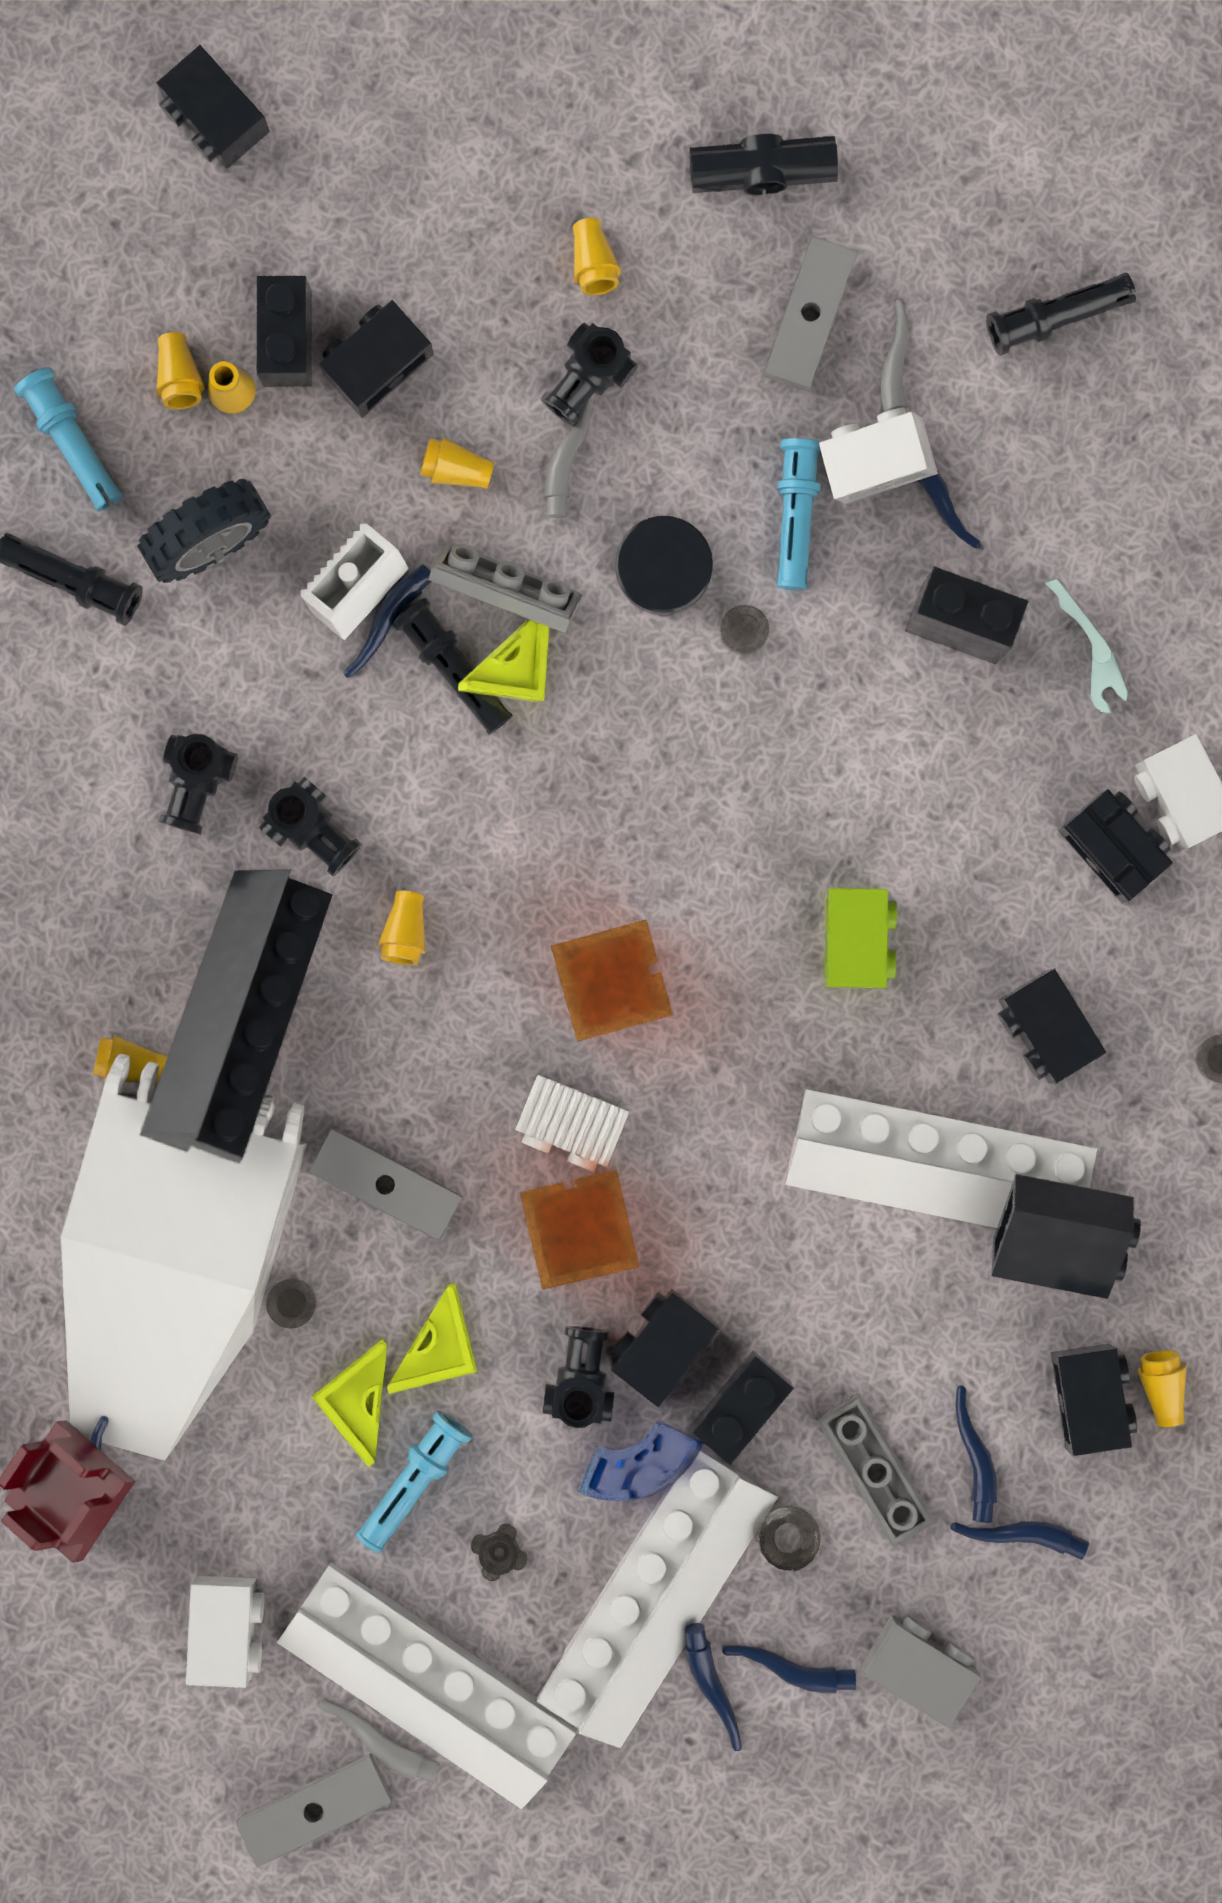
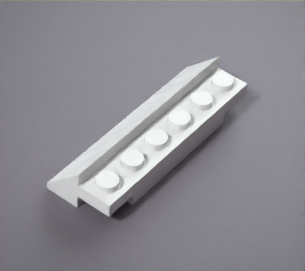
(922, 1159)
(653, 1596)
(428, 1685)

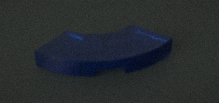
(641, 1469)

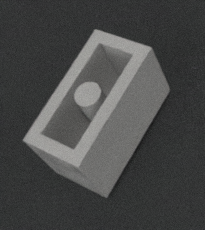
(921, 1670)

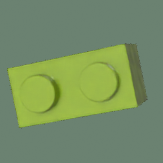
(858, 938)

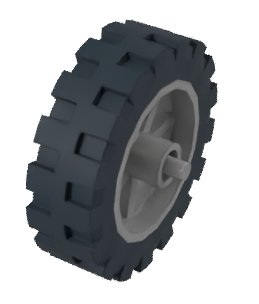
(203, 530)

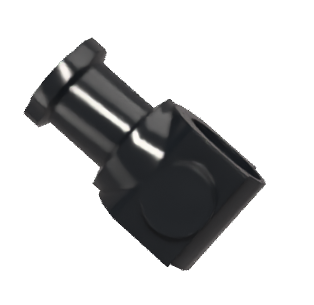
(586, 376)
(194, 786)
(310, 828)
(581, 1377)

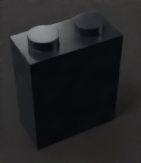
(966, 615)
(1064, 1236)

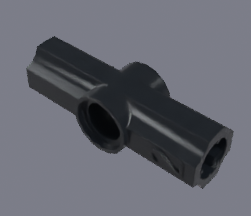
(763, 164)

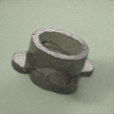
(493, 1565)

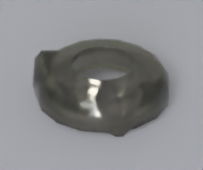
(808, 1543)

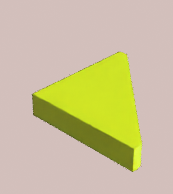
(514, 667)
(440, 1348)
(355, 1401)

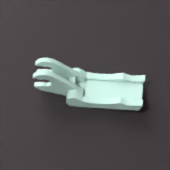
(1104, 664)

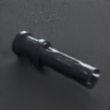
(1039, 318)
(88, 585)
(439, 649)

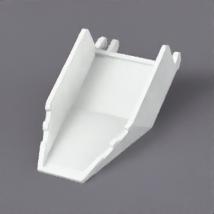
(165, 1266)

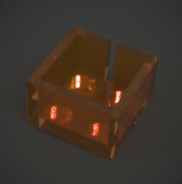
(610, 980)
(579, 1229)

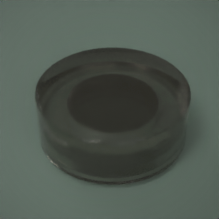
(744, 630)
(1210, 1058)
(291, 1303)

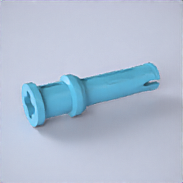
(58, 420)
(798, 490)
(428, 1459)

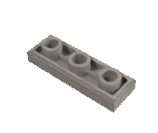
(817, 288)
(505, 586)
(357, 1170)
(859, 1446)
(289, 1825)

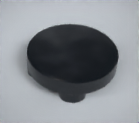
(663, 565)

